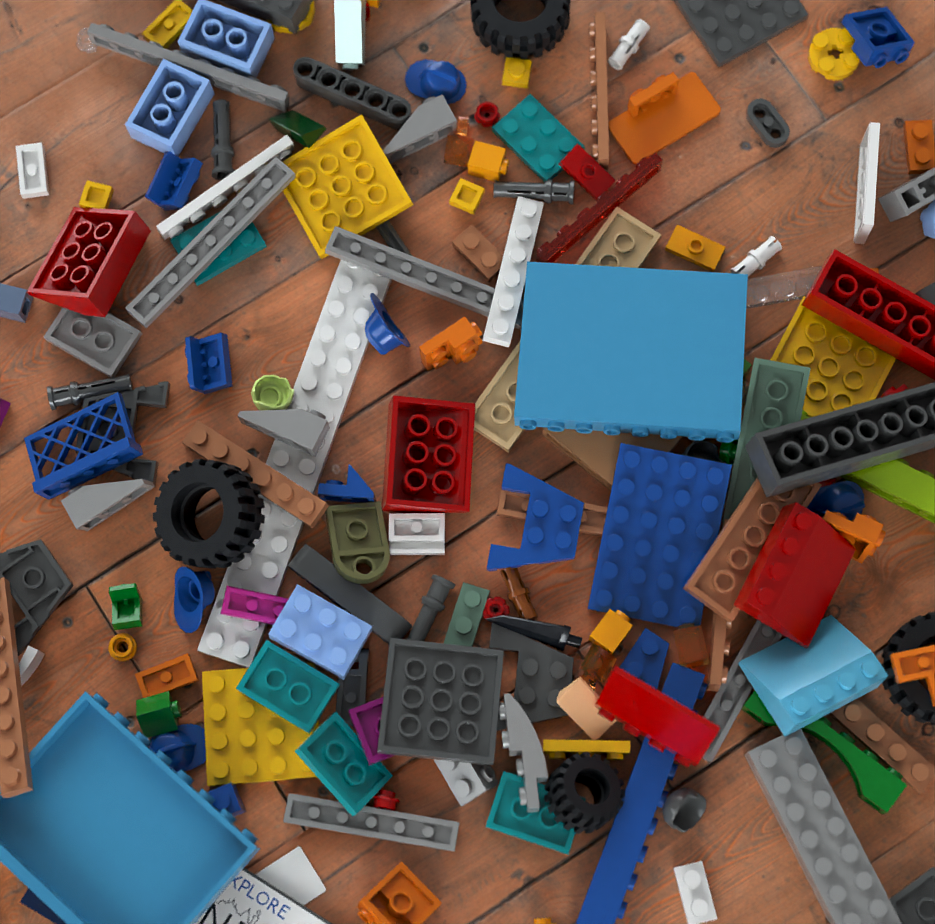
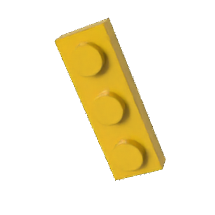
(612, 749)

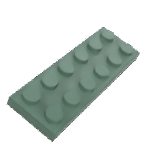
(772, 400)

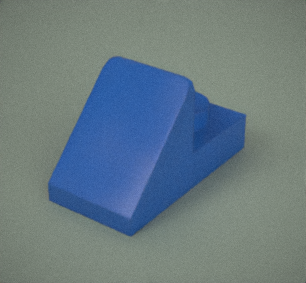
(355, 491)

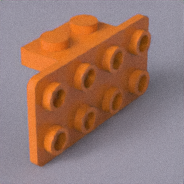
(662, 115)

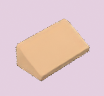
(579, 703)

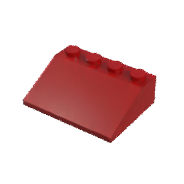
(90, 260)
(428, 456)
(796, 574)
(656, 717)

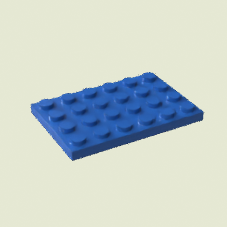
(656, 533)

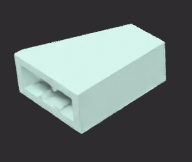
(350, 33)

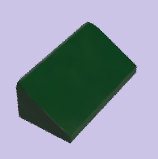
(298, 127)

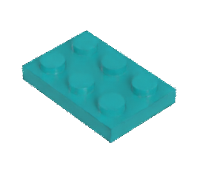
(536, 137)
(241, 248)
(288, 686)
(341, 765)
(535, 827)

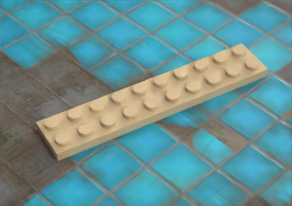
(619, 243)

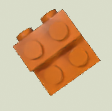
(457, 341)
(862, 532)
(398, 900)

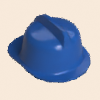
(435, 78)
(382, 330)
(840, 497)
(192, 594)
(182, 746)

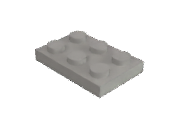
(93, 339)

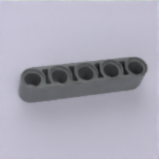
(345, 84)
(348, 595)

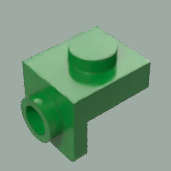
(126, 606)

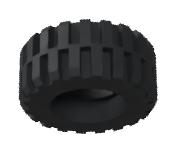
(520, 38)
(177, 514)
(910, 695)

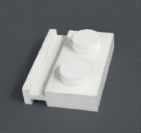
(417, 533)

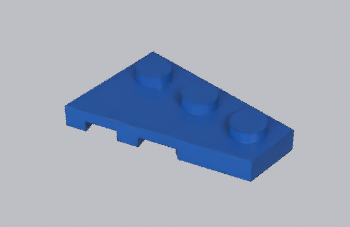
(646, 658)

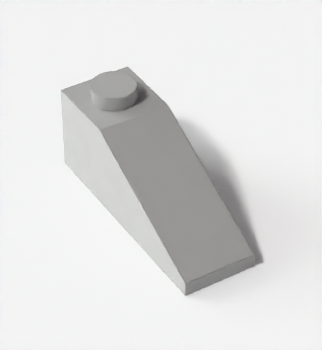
(426, 125)
(909, 196)
(293, 426)
(97, 502)

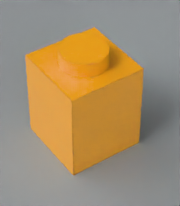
(487, 161)
(611, 631)

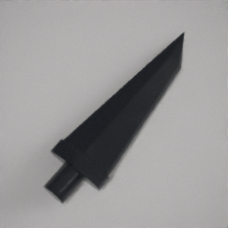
(547, 633)

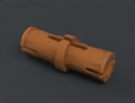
(518, 593)

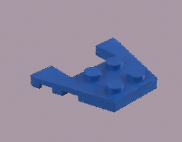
(549, 526)

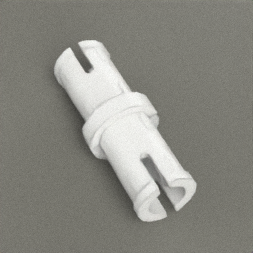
(628, 44)
(757, 258)

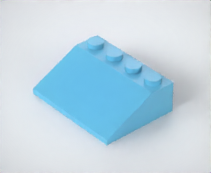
(812, 681)

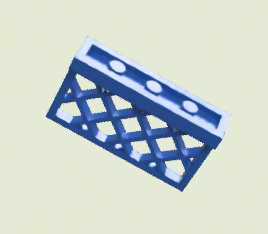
(83, 467)

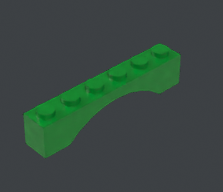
(872, 781)

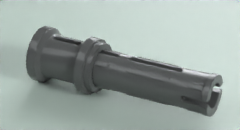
(222, 149)
(548, 191)
(76, 393)
(432, 604)

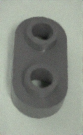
(770, 123)

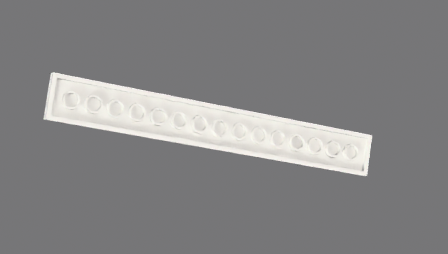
(321, 386)

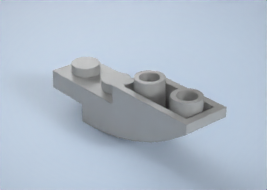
(522, 740)

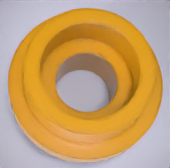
(114, 645)

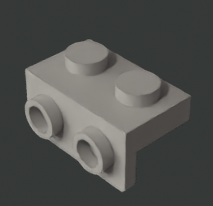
(467, 779)

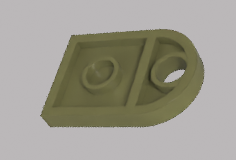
(356, 538)

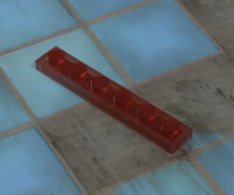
(605, 205)

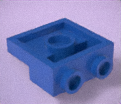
(878, 37)

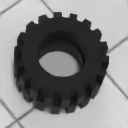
(601, 782)

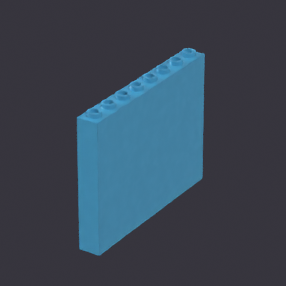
(632, 351)
(117, 828)

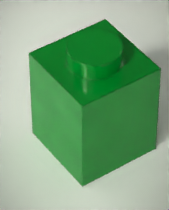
(158, 714)

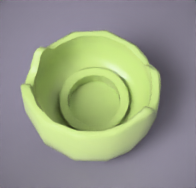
(272, 393)

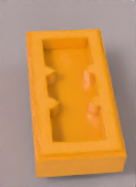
(695, 248)

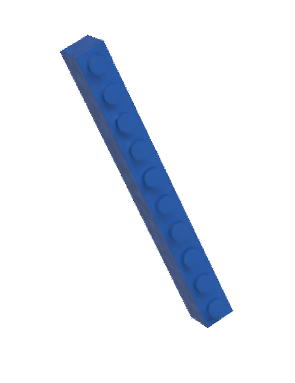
(636, 817)

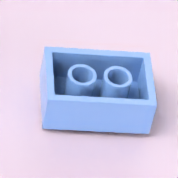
(226, 38)
(169, 108)
(320, 632)

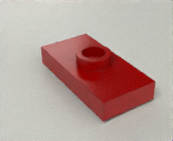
(586, 171)

